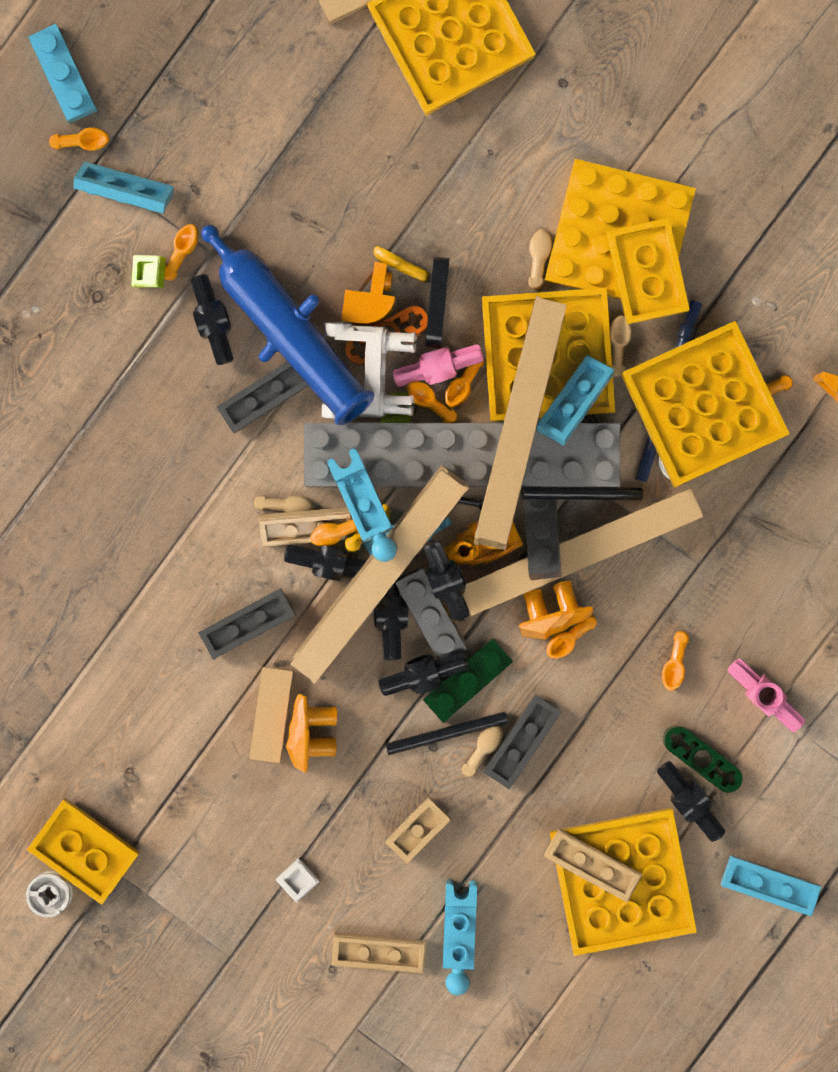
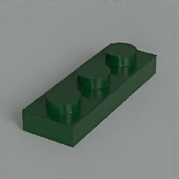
(464, 685)

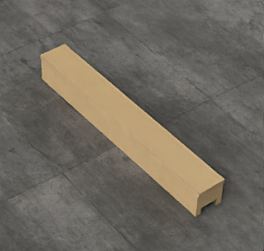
(520, 424)
(586, 549)
(377, 577)

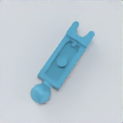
(364, 506)
(459, 936)

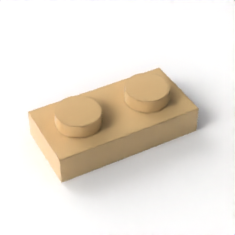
(417, 830)

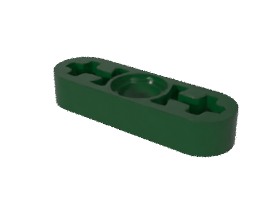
(715, 779)

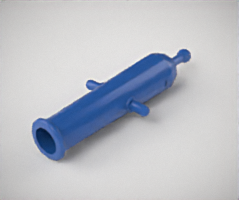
(289, 329)

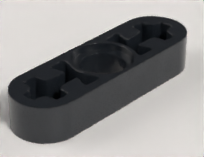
(437, 302)

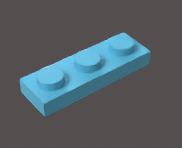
(62, 73)
(123, 187)
(575, 400)
(770, 885)

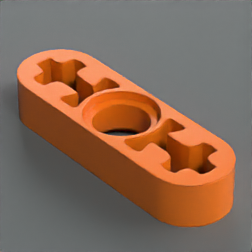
(389, 322)

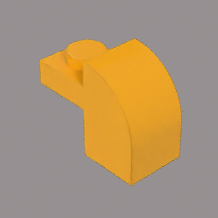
(371, 307)

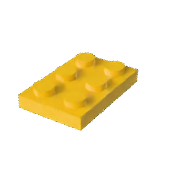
(647, 271)
(83, 851)

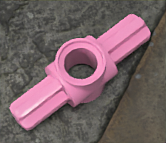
(438, 365)
(777, 706)

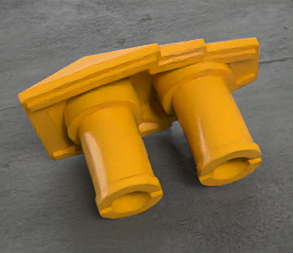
(466, 552)
(544, 625)
(299, 743)

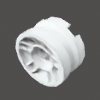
(40, 903)

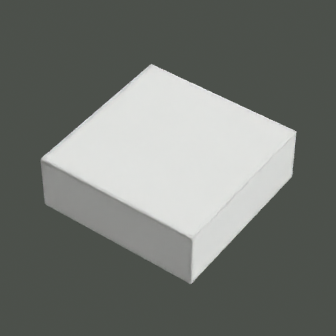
(297, 879)

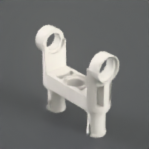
(378, 344)

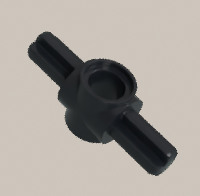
(212, 319)
(325, 561)
(446, 580)
(391, 619)
(423, 673)
(691, 801)

